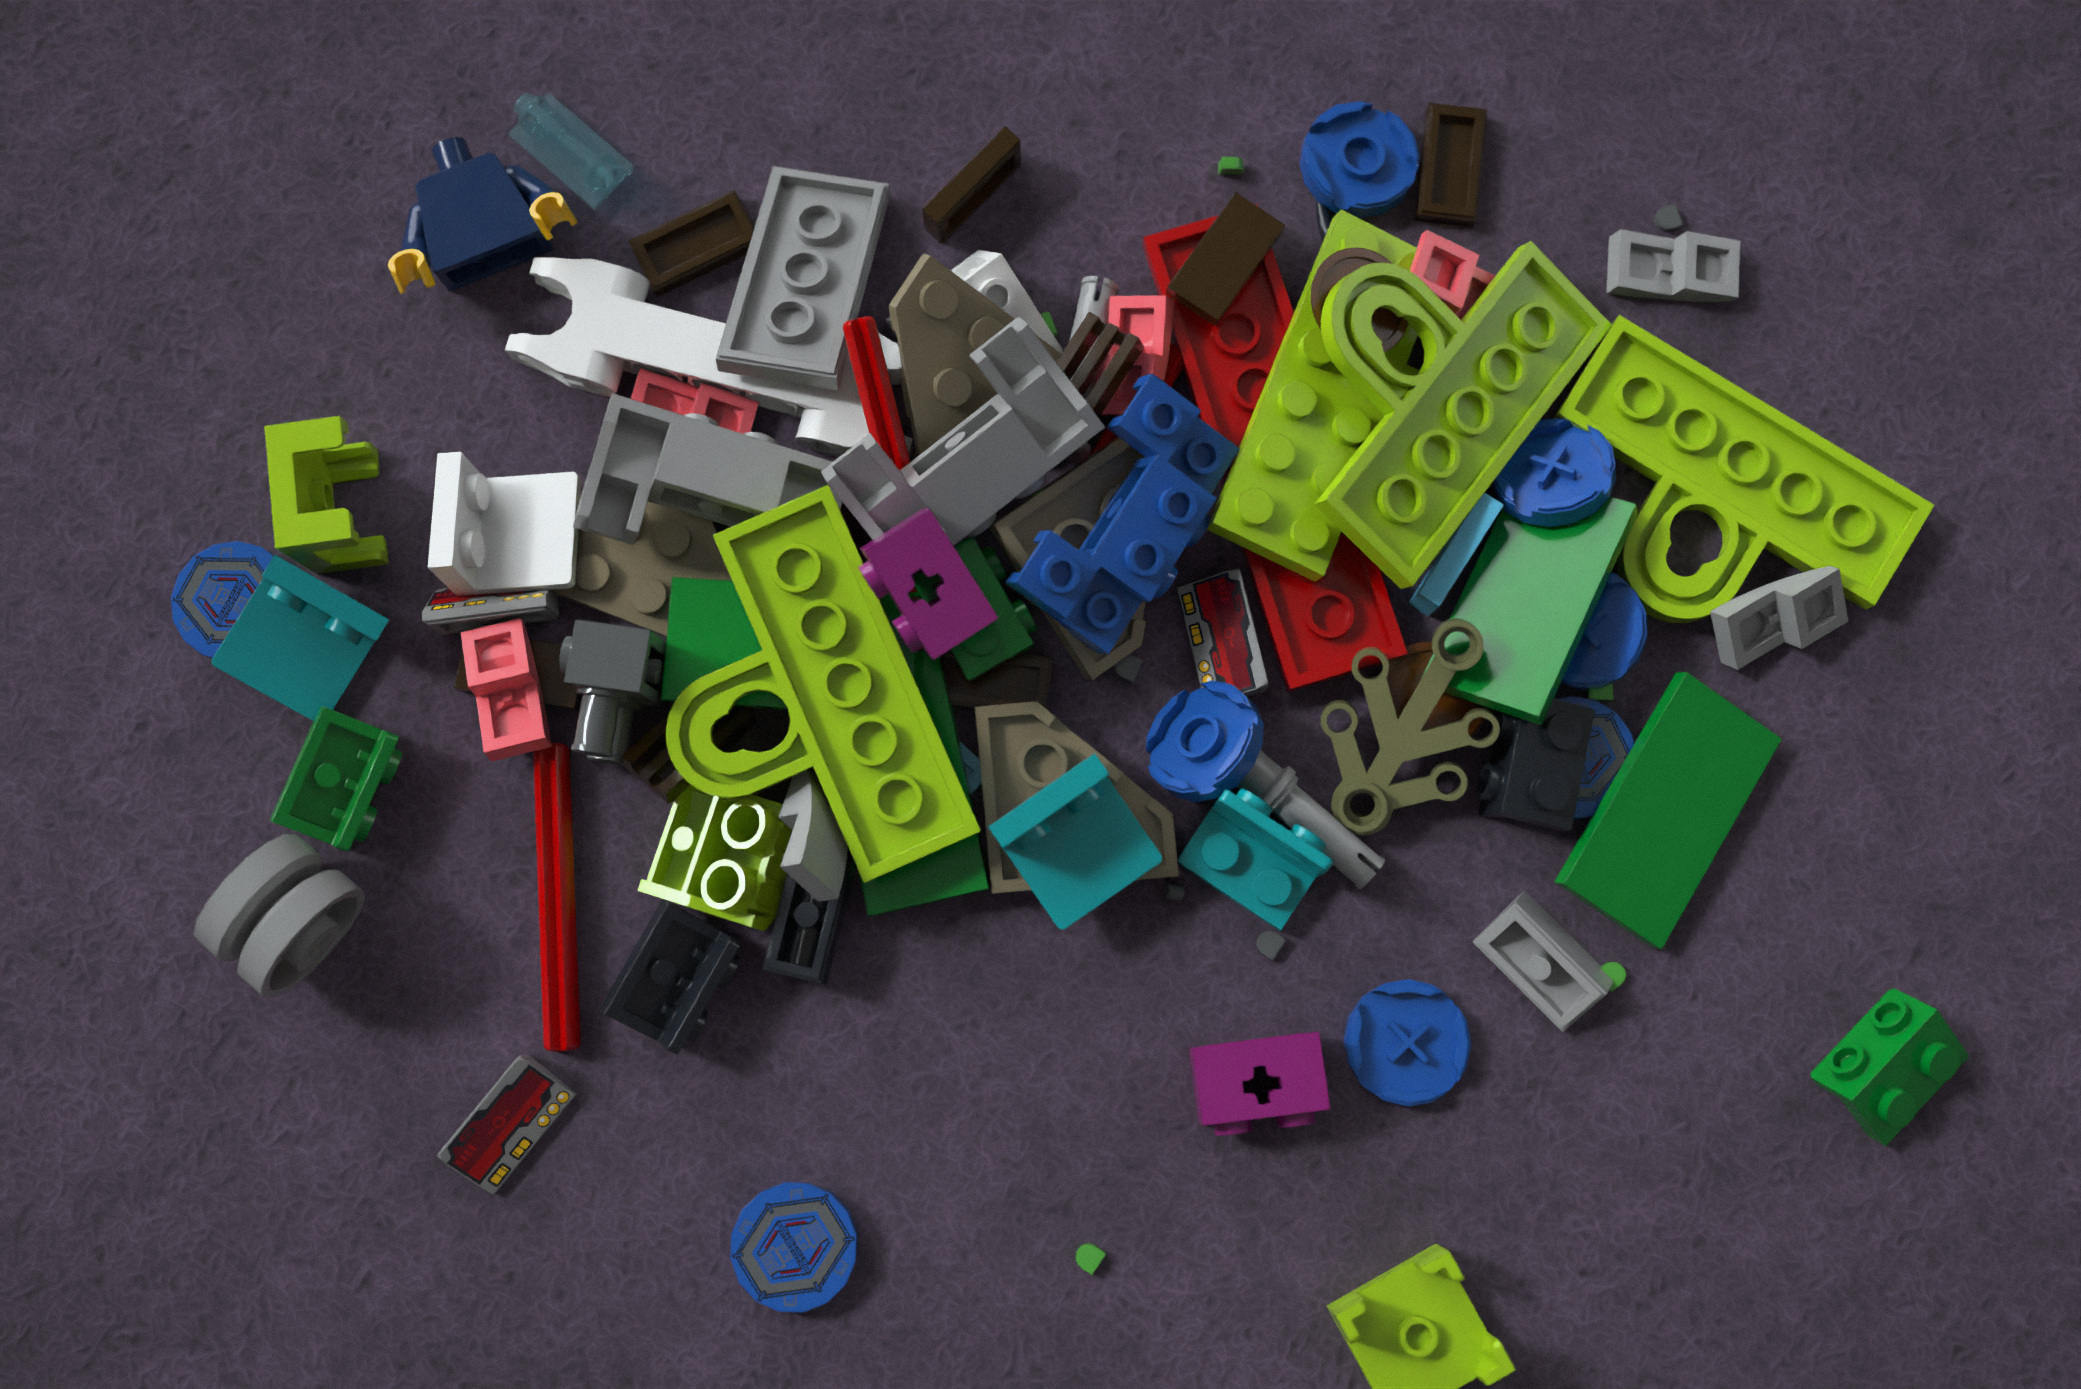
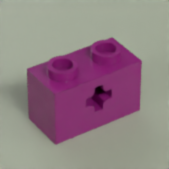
(958, 602)
(1292, 1061)

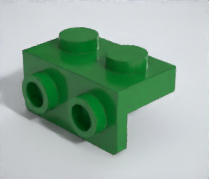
(999, 639)
(337, 779)
(1891, 1064)

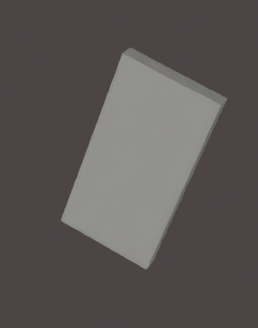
(803, 278)

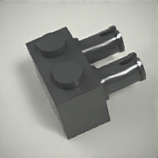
(616, 675)

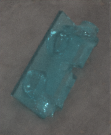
(568, 148)

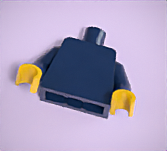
(475, 219)

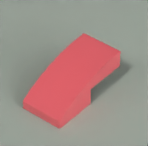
(1450, 272)
(1152, 322)
(724, 407)
(506, 689)

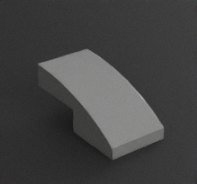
(1679, 269)
(1786, 611)
(816, 847)

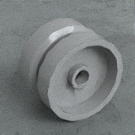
(278, 915)

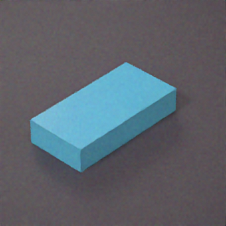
(1455, 555)

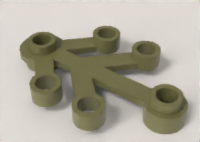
(1402, 737)

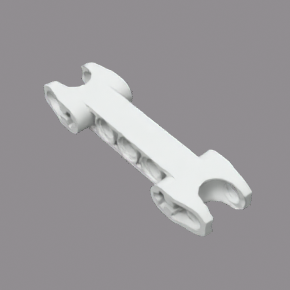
(619, 332)

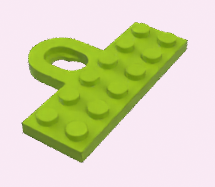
(1464, 410)
(1304, 428)
(1742, 466)
(844, 689)

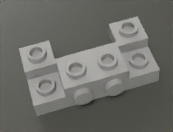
(984, 459)
(686, 467)

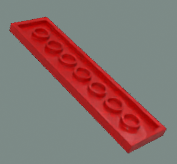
(1309, 623)

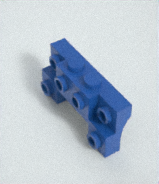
(1142, 528)

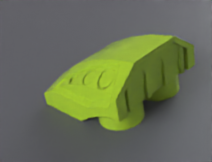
(713, 849)

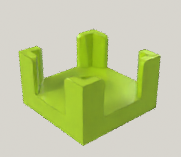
(302, 467)
(1419, 1328)

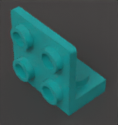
(298, 639)
(1076, 842)
(1255, 857)

